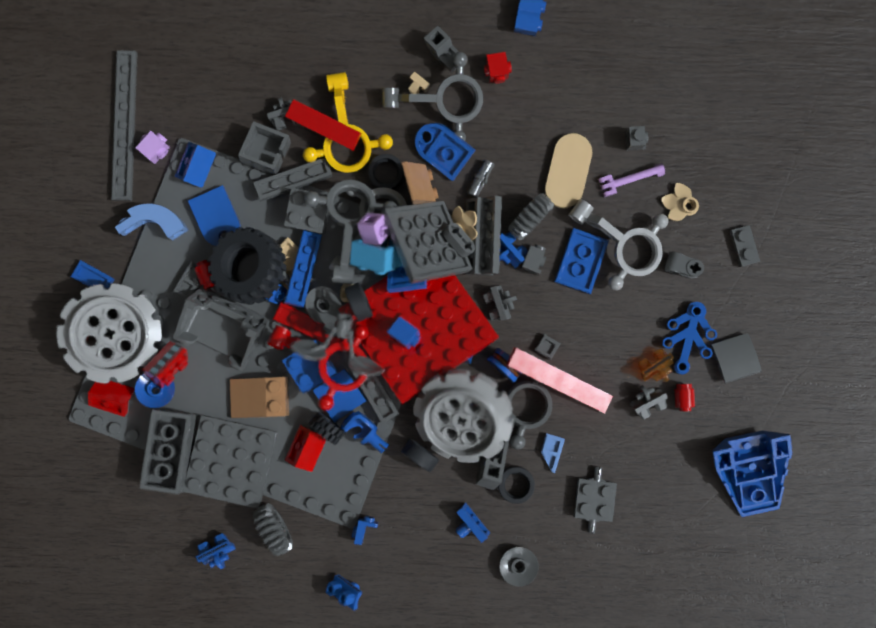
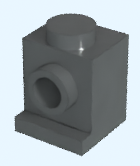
(636, 138)
(534, 259)

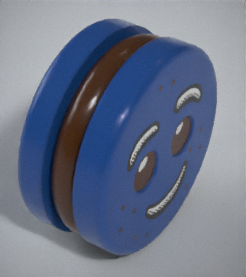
(499, 361)

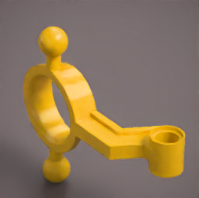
(338, 83)

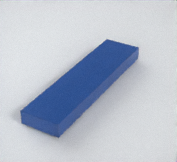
(303, 269)

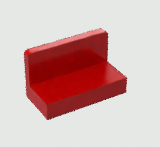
(110, 397)
(305, 449)

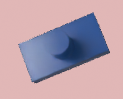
(471, 524)

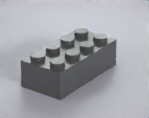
(167, 451)

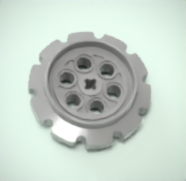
(97, 302)
(463, 416)

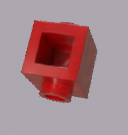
(497, 67)

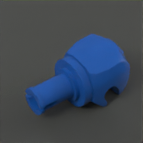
(367, 432)

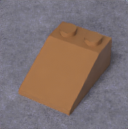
(419, 183)
(259, 397)

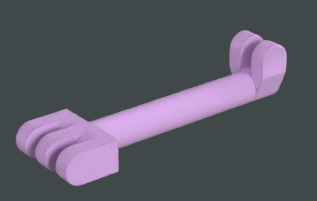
(657, 169)

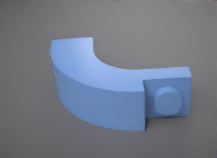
(152, 213)

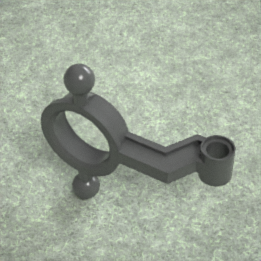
(391, 96)
(344, 273)
(518, 441)

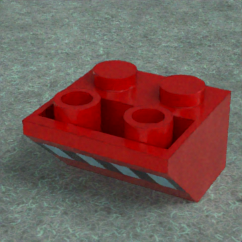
(167, 364)

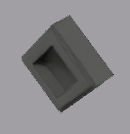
(547, 346)

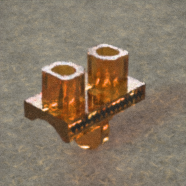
(663, 361)

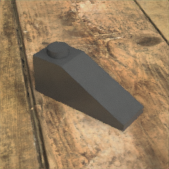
(491, 469)

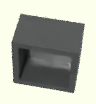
(264, 148)
(305, 217)

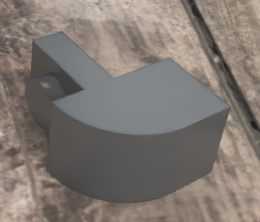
(441, 47)

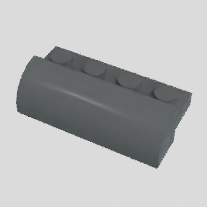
(487, 243)

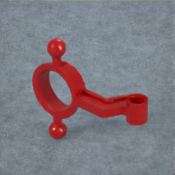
(281, 338)

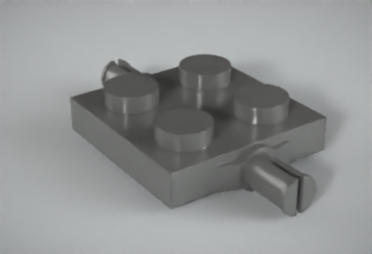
(594, 499)

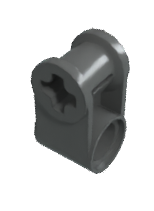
(680, 265)

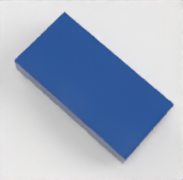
(91, 276)

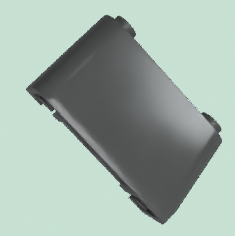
(220, 326)

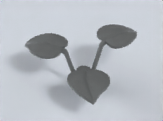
(341, 328)

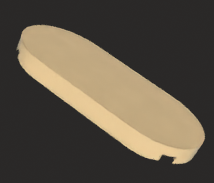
(568, 170)

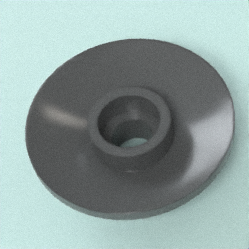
(327, 298)
(526, 573)

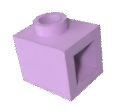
(153, 146)
(373, 229)

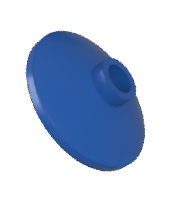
(144, 393)

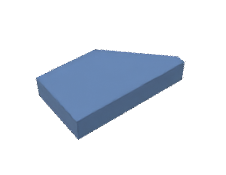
(551, 450)

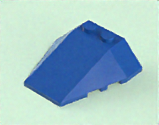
(754, 469)

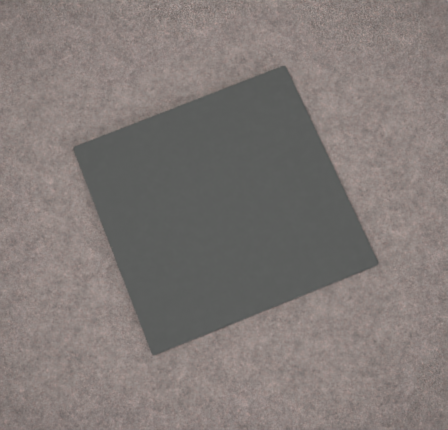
(344, 470)

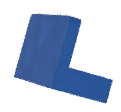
(195, 164)

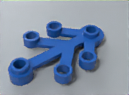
(690, 335)

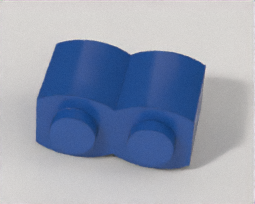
(528, 16)

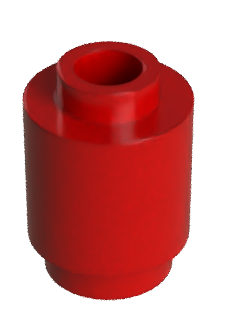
(203, 275)
(684, 397)

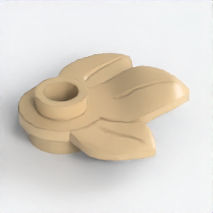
(677, 203)
(466, 221)

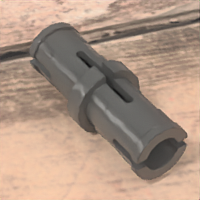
(480, 178)

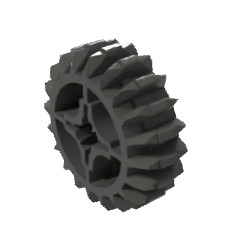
(531, 216)
(272, 529)

